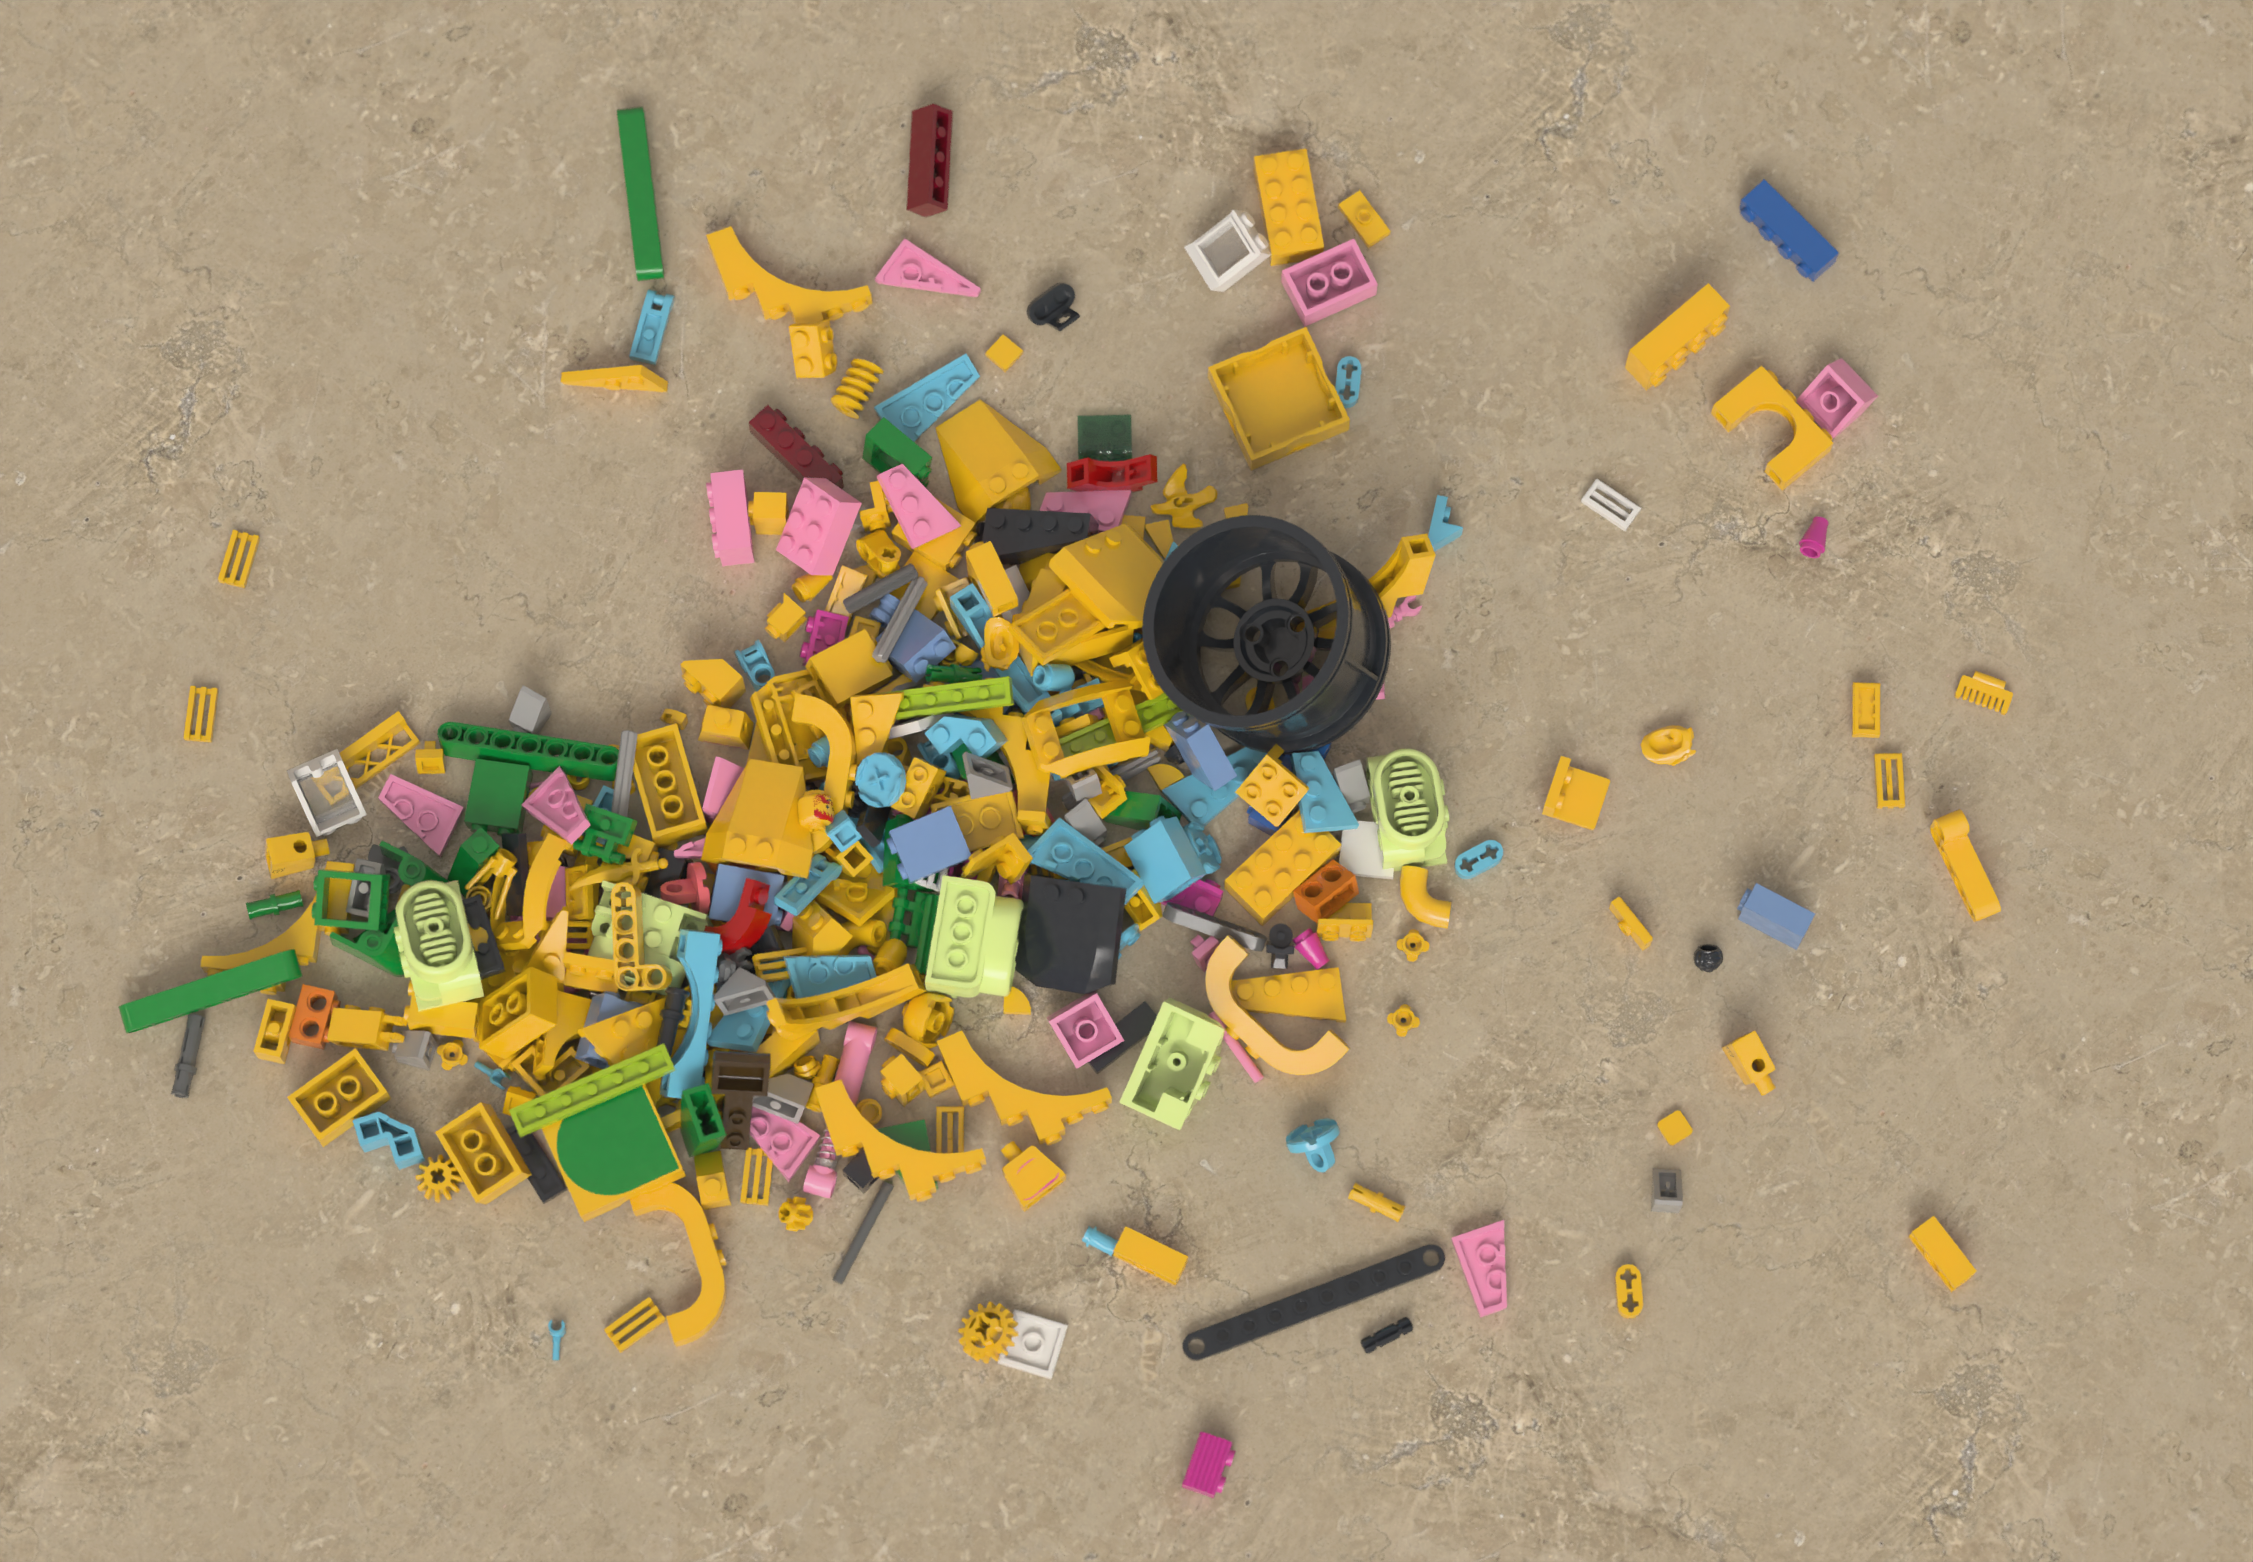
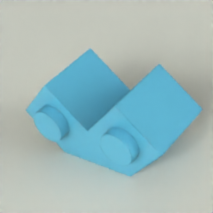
(978, 734)
(381, 1130)

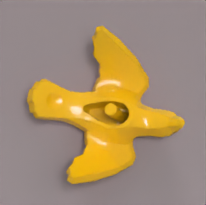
(1180, 503)

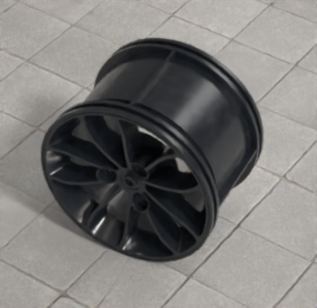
(1193, 584)

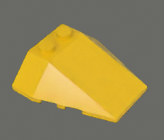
(990, 459)
(762, 822)

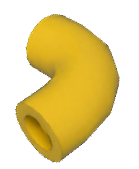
(1418, 901)
(871, 934)

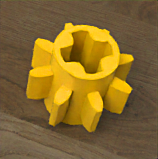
(795, 1213)

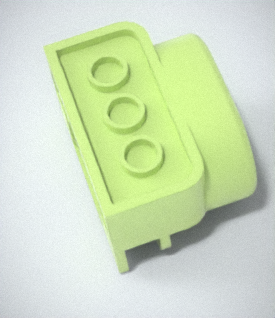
(1408, 808)
(660, 934)
(973, 940)
(436, 945)
(1162, 1084)

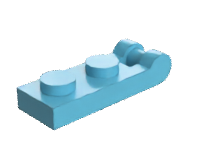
(651, 328)
(802, 891)

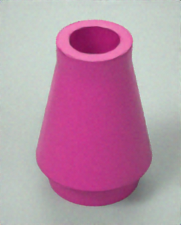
(1814, 539)
(1310, 947)

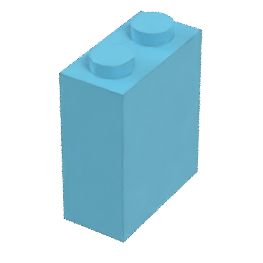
(1164, 859)

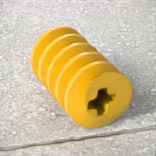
(854, 387)

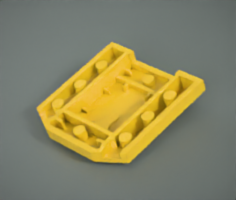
(1110, 574)
(784, 739)

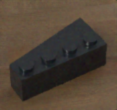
(1031, 533)

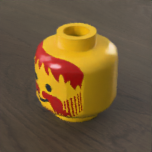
(815, 810)

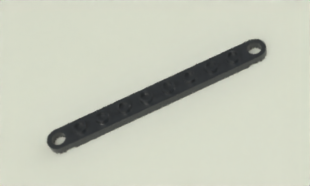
(1313, 1302)

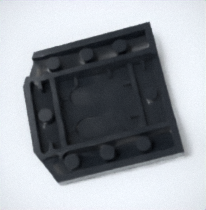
(1069, 934)

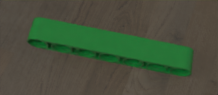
(640, 193)
(519, 743)
(210, 991)

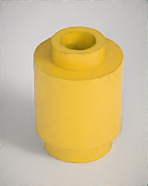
(890, 956)

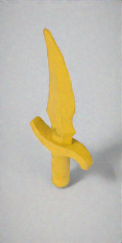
(618, 871)

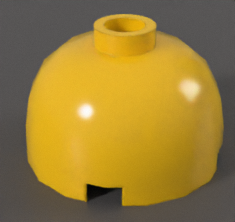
(927, 1018)

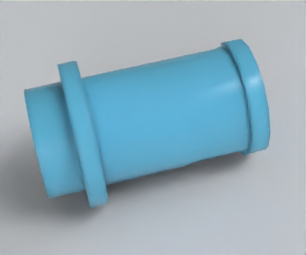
(1099, 1240)

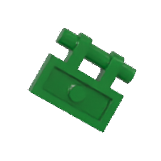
(609, 826)
(901, 904)

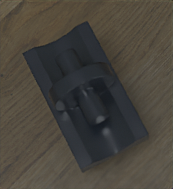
(1280, 945)

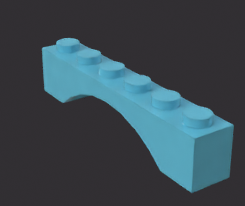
(973, 615)
(698, 956)

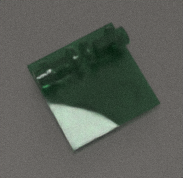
(1105, 437)

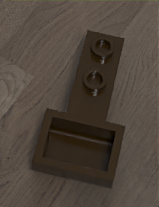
(739, 1078)

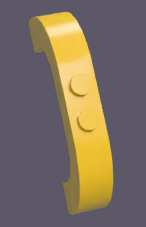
(842, 757)
(1243, 1025)
(704, 1313)

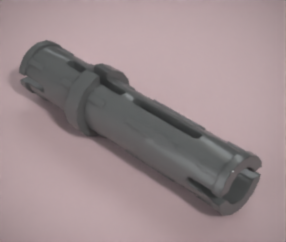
(186, 1065)

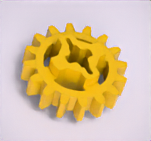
(988, 1332)

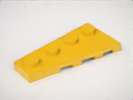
(1301, 994)

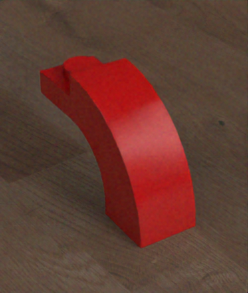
(1110, 476)
(749, 920)

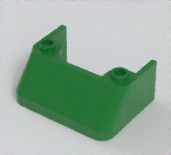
(373, 945)

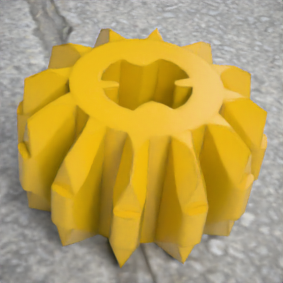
(429, 1184)

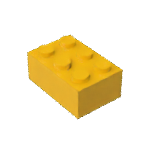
(518, 1012)
(339, 1096)
(483, 1153)

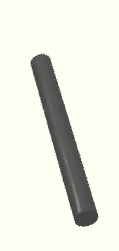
(862, 1233)

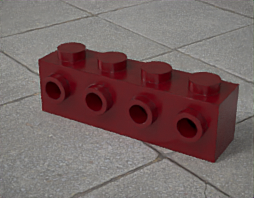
(929, 160)
(790, 447)

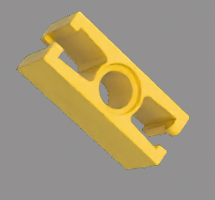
(1942, 1253)
(1150, 1256)

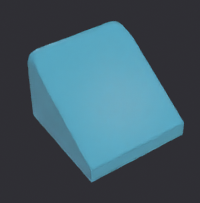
(842, 831)

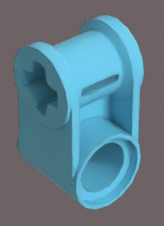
(755, 663)
(944, 761)

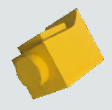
(785, 619)

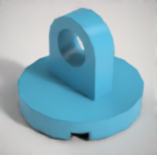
(880, 780)
(1204, 847)
(1315, 1142)

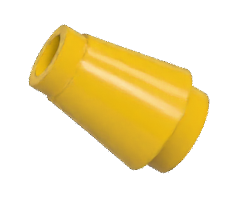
(809, 586)

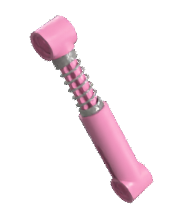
(851, 1070)

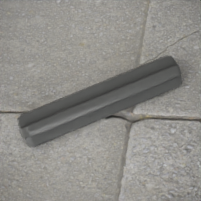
(880, 588)

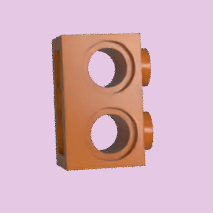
(1326, 891)
(307, 1016)

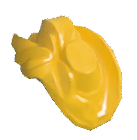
(1000, 645)
(1668, 745)

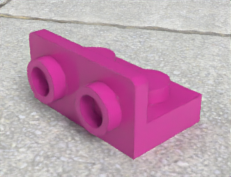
(824, 631)
(1200, 896)

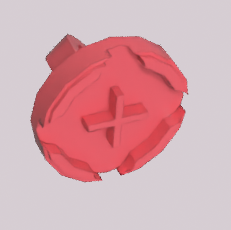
(689, 890)

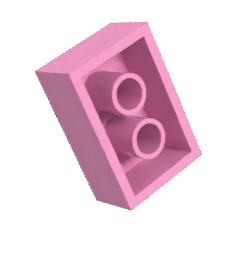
(1329, 282)
(730, 518)
(818, 526)

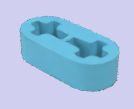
(1354, 382)
(1482, 864)

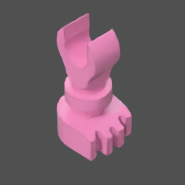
(1403, 610)

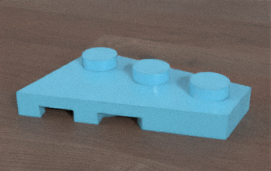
(1323, 805)
(827, 973)

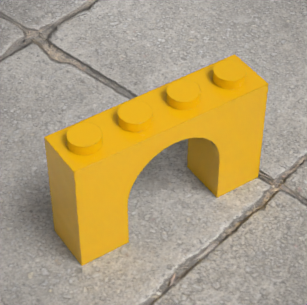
(1763, 392)
(990, 578)
(450, 1020)

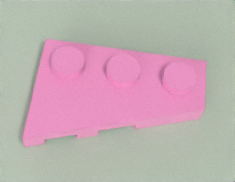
(1104, 506)
(915, 507)
(558, 807)
(422, 812)
(782, 1140)
(1483, 1265)

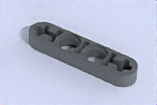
(1214, 926)

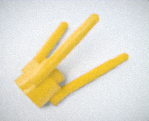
(500, 864)

